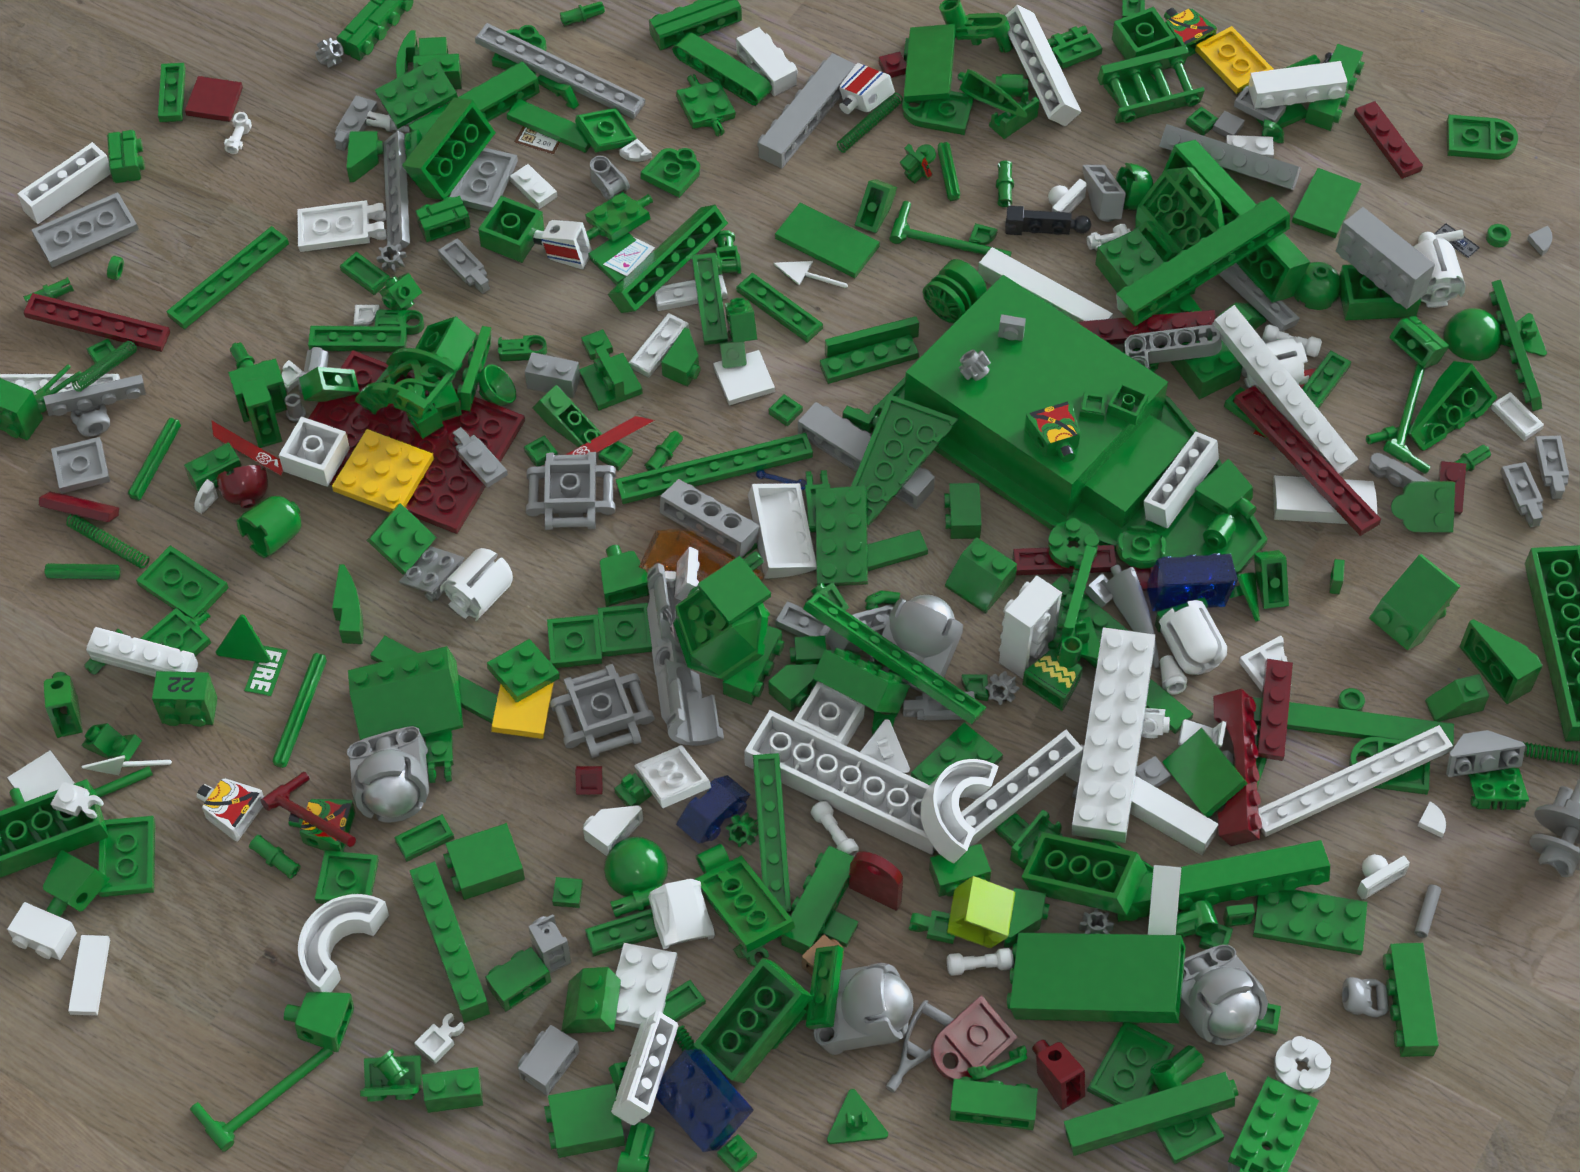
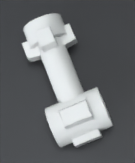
(242, 126)
(1095, 240)

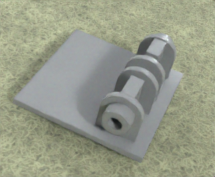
(432, 571)

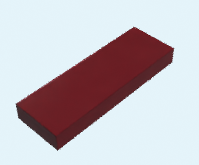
(78, 506)

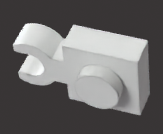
(73, 799)
(438, 1041)

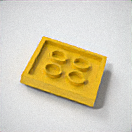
(382, 471)

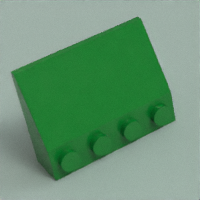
(407, 692)

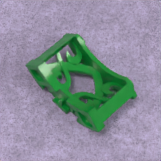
(412, 399)

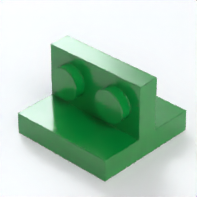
(610, 379)

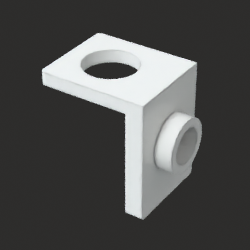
(1189, 728)

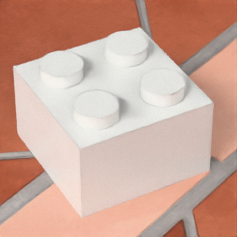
(314, 451)
(831, 714)

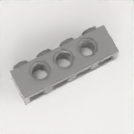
(709, 518)

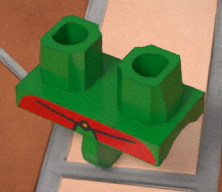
(917, 162)

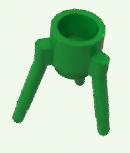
(44, 391)

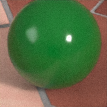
(1473, 334)
(635, 865)

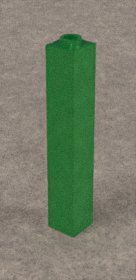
(1150, 1113)

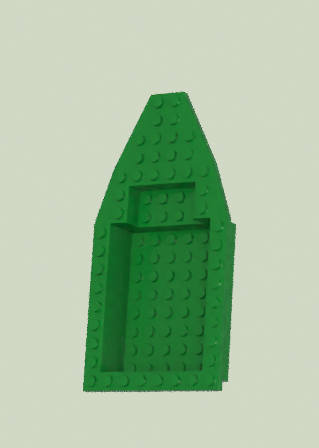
(1054, 365)

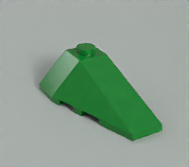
(1454, 400)

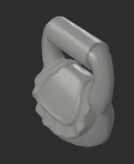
(92, 421)
(1357, 997)

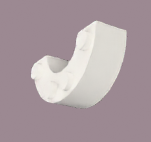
(940, 807)
(327, 927)

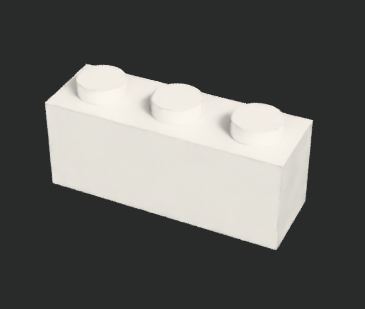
(766, 59)

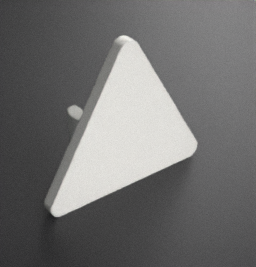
(886, 748)

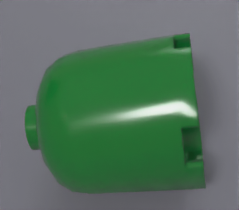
(270, 524)

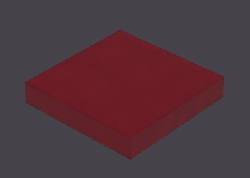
(214, 98)

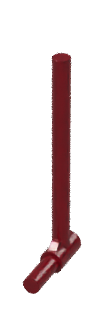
(280, 797)

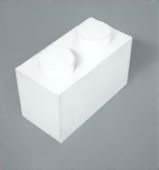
(41, 931)

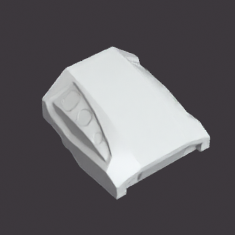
(680, 913)

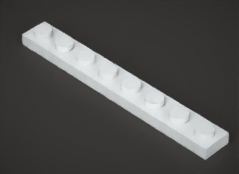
(1354, 780)

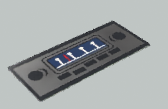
(1464, 245)

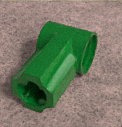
(1197, 920)
(1177, 1069)
(637, 1149)

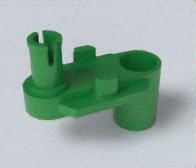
(977, 26)

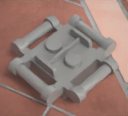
(570, 490)
(602, 709)

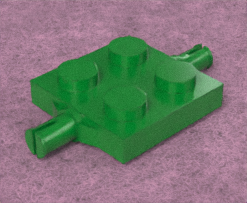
(705, 104)
(618, 216)
(180, 632)

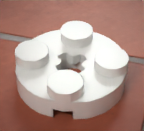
(1302, 1050)

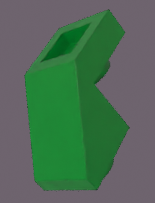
(109, 743)

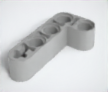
(1173, 349)

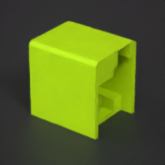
(981, 912)

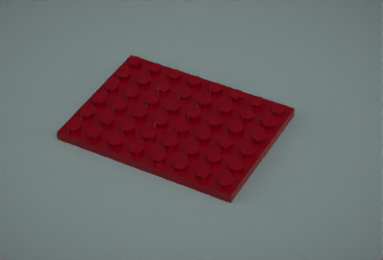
(449, 485)

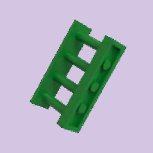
(1153, 64)

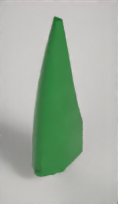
(989, 93)

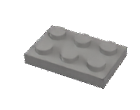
(486, 179)

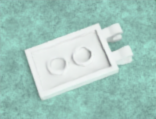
(340, 225)

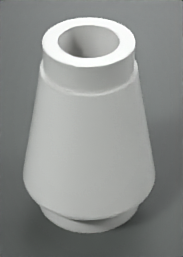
(1172, 676)

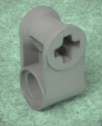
(607, 177)

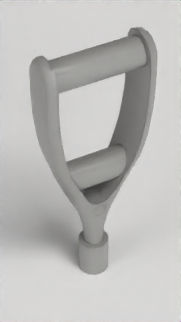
(912, 1049)

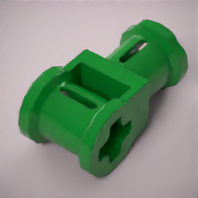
(727, 254)

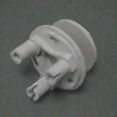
(1564, 821)

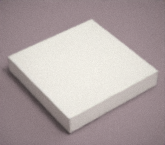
(745, 381)

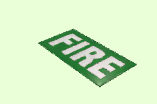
(265, 675)

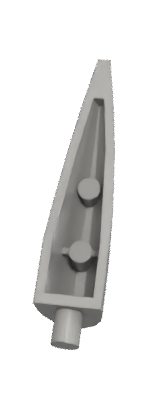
(1132, 603)

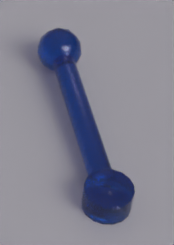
(760, 474)

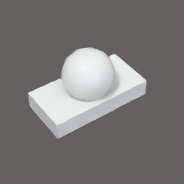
(1067, 200)
(1380, 874)

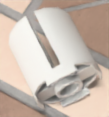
(1446, 276)
(1291, 357)
(477, 583)
(1193, 638)

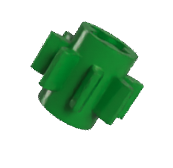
(743, 829)

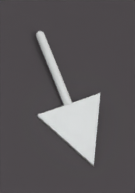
(799, 270)
(114, 765)

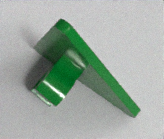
(1530, 336)
(1249, 590)
(1086, 633)
(243, 643)
(855, 1122)

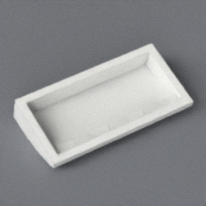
(1299, 501)
(783, 529)

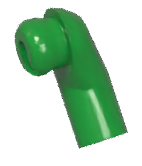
(887, 597)

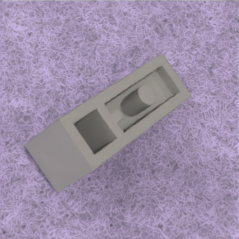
(1104, 192)
(874, 618)

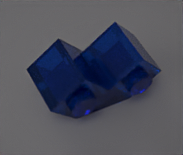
(705, 816)

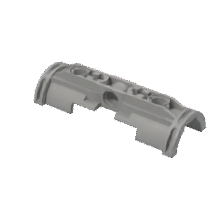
(687, 715)

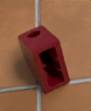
(1060, 1073)

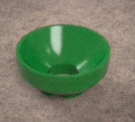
(496, 386)

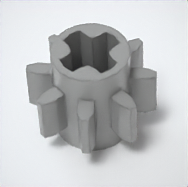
(329, 52)
(397, 258)
(974, 365)
(1009, 685)
(1096, 923)

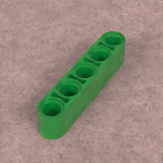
(722, 67)

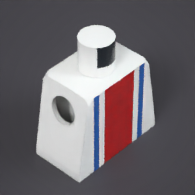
(865, 89)
(565, 242)

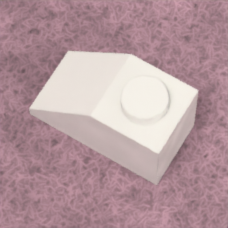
(611, 826)

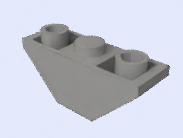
(1483, 753)

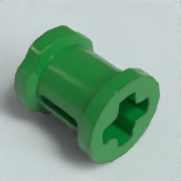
(390, 1067)

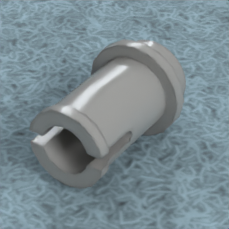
(294, 407)

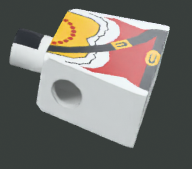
(231, 806)

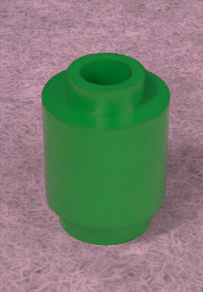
(1012, 84)
(1220, 530)

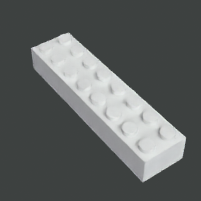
(1113, 735)
(843, 778)

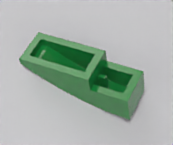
(348, 608)

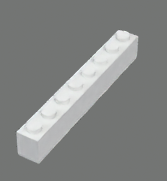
(1282, 389)

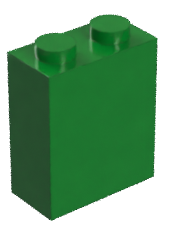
(484, 861)
(584, 1121)

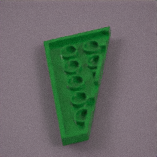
(897, 449)

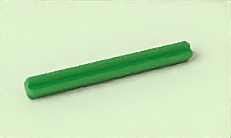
(299, 710)

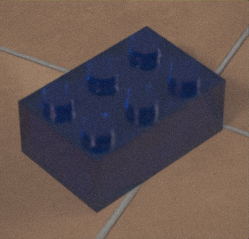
(1191, 578)
(702, 1100)

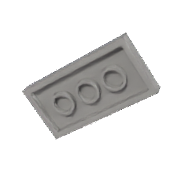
(84, 229)

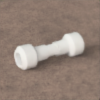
(1311, 345)
(823, 813)
(1002, 959)

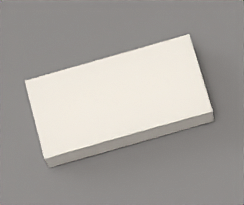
(1517, 416)

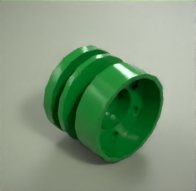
(954, 290)

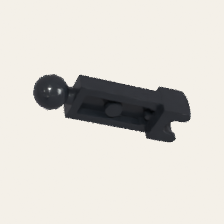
(1048, 222)

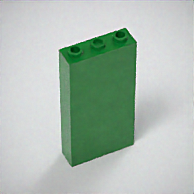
(1097, 977)

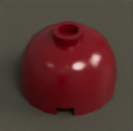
(244, 485)

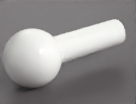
(1449, 236)

